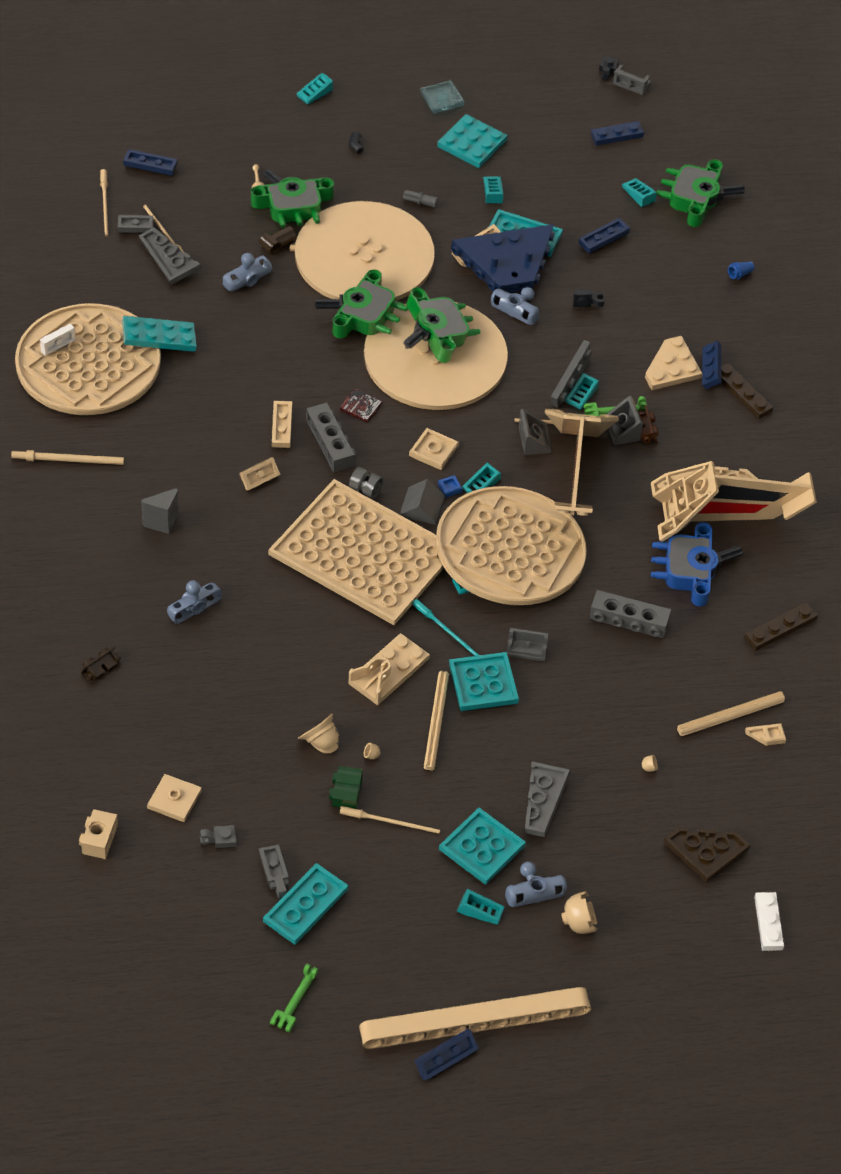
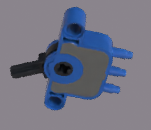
(692, 562)

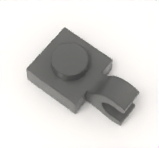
(222, 836)

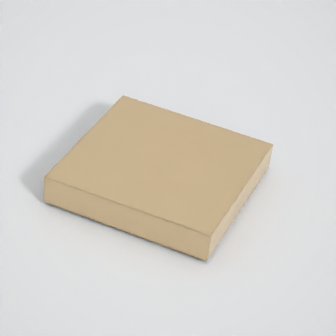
(434, 449)

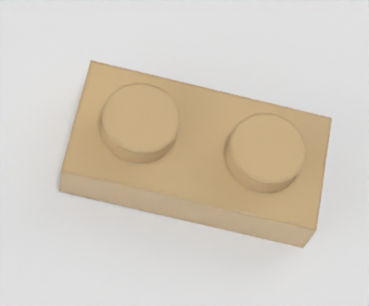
(259, 473)

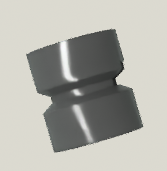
(367, 483)

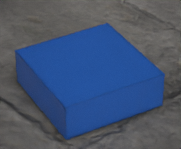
(450, 486)

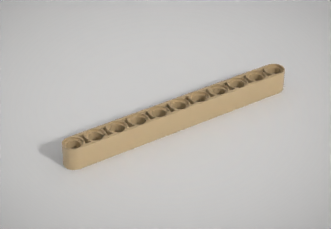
(474, 1017)

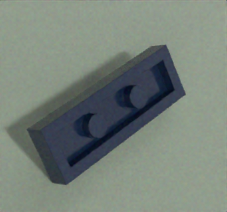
(617, 133)
(150, 162)
(604, 235)
(711, 364)
(446, 1054)

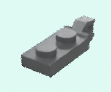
(274, 869)

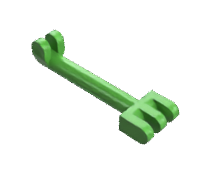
(591, 408)
(286, 1016)

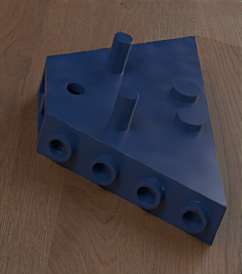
(504, 253)

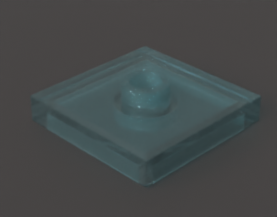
(442, 96)

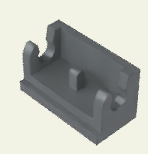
(631, 81)
(527, 644)

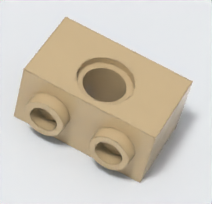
(98, 844)

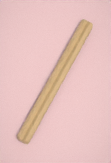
(731, 713)
(436, 721)

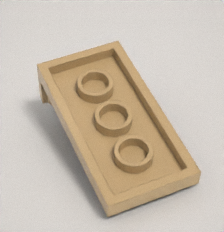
(388, 669)

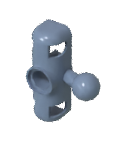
(247, 273)
(515, 304)
(194, 600)
(545, 887)

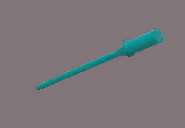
(428, 613)

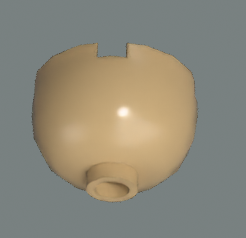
(580, 914)

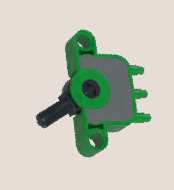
(697, 190)
(292, 198)
(363, 307)
(438, 323)

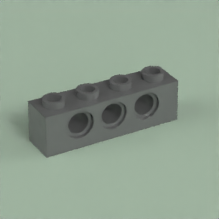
(330, 437)
(630, 614)

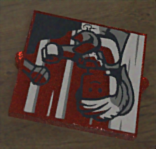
(361, 405)

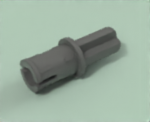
(420, 198)

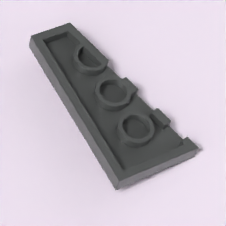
(168, 256)
(572, 373)
(545, 792)

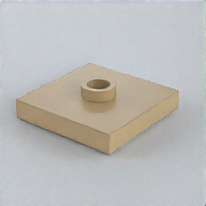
(174, 798)

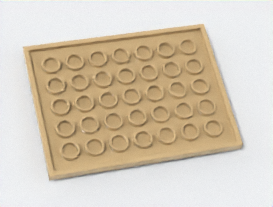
(361, 551)

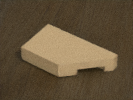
(767, 734)

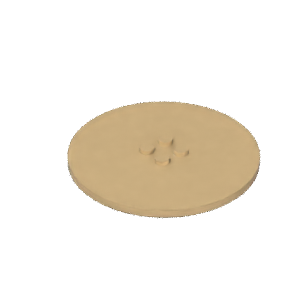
(364, 238)
(93, 371)
(422, 380)
(510, 545)

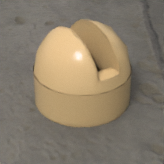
(371, 751)
(650, 763)

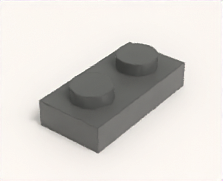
(135, 223)

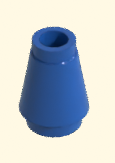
(740, 269)

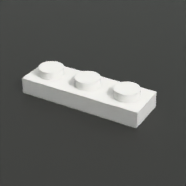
(769, 921)

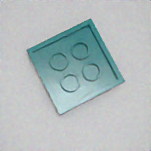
(472, 140)
(483, 681)
(482, 846)

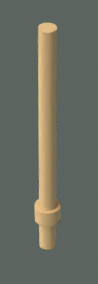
(31, 455)

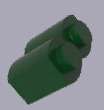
(347, 787)

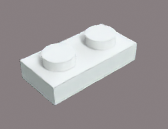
(57, 339)

